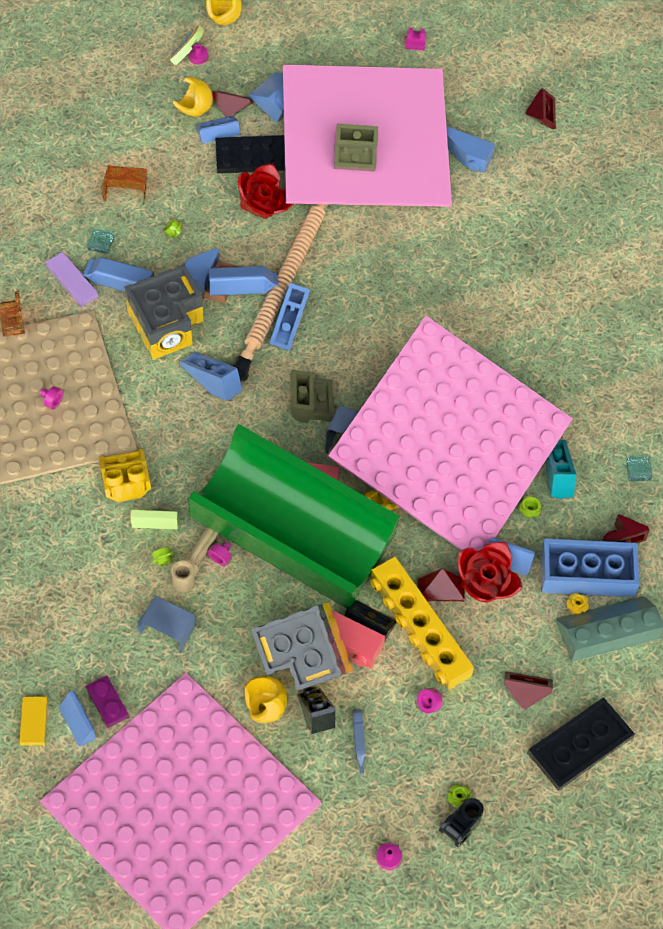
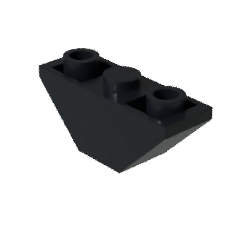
(317, 710)

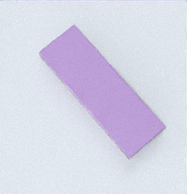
(71, 279)

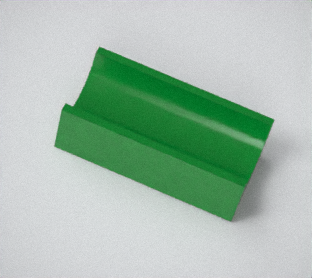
(295, 517)

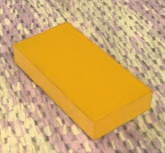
(33, 720)

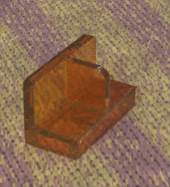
(12, 317)

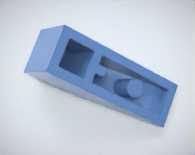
(470, 149)
(289, 316)
(215, 376)

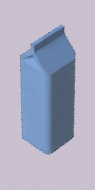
(114, 273)
(241, 280)

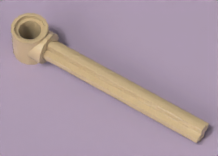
(190, 565)

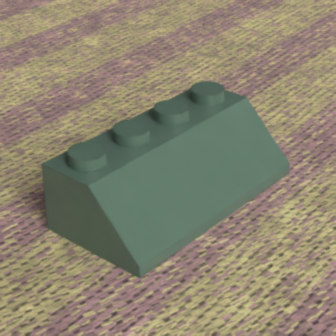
(610, 628)

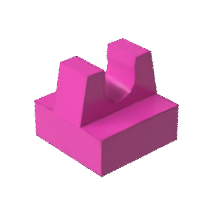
(415, 39)

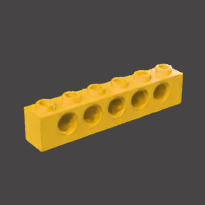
(393, 573)

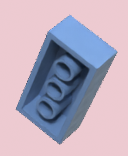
(589, 567)

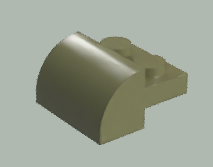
(355, 147)
(310, 397)

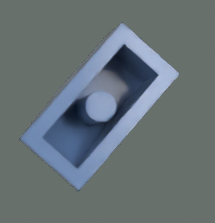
(199, 265)

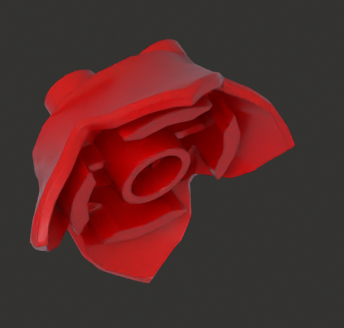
(262, 192)
(495, 561)

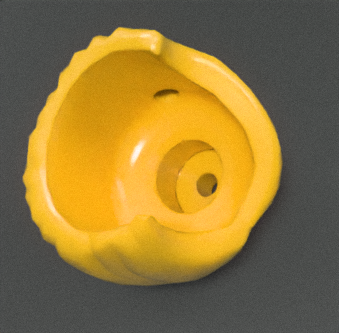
(224, 11)
(197, 99)
(265, 698)

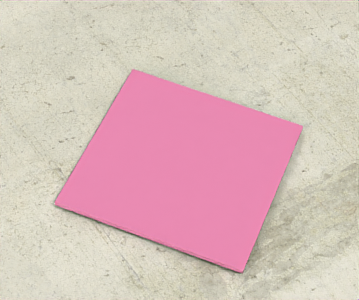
(411, 135)
(450, 437)
(180, 805)

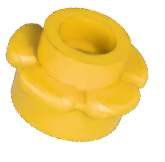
(573, 607)

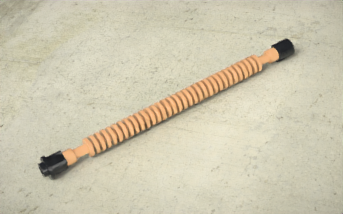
(277, 293)

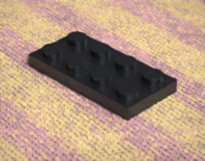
(249, 153)
(580, 743)

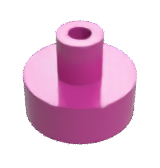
(198, 54)
(52, 397)
(220, 553)
(429, 700)
(389, 856)

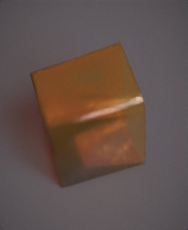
(125, 178)

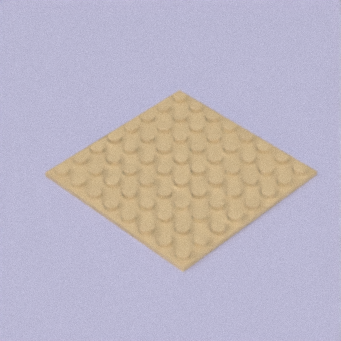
(90, 416)

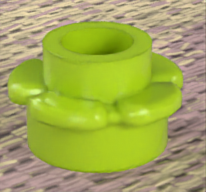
(173, 228)
(530, 502)
(162, 556)
(454, 791)

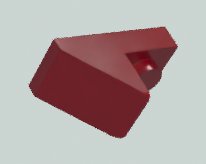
(627, 531)

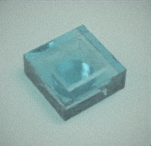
(100, 241)
(639, 468)

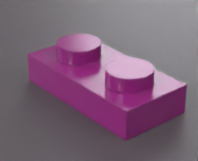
(107, 701)

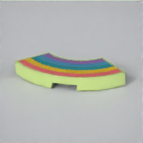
(185, 47)

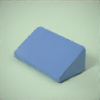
(218, 128)
(521, 557)
(77, 719)

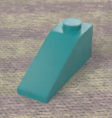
(560, 472)

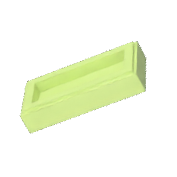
(154, 519)

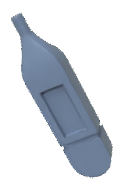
(359, 738)

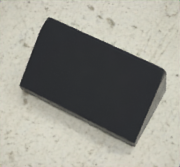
(370, 618)

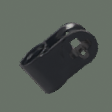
(459, 824)

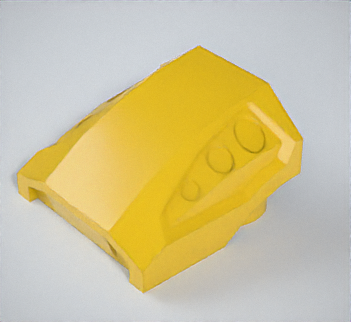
(125, 476)

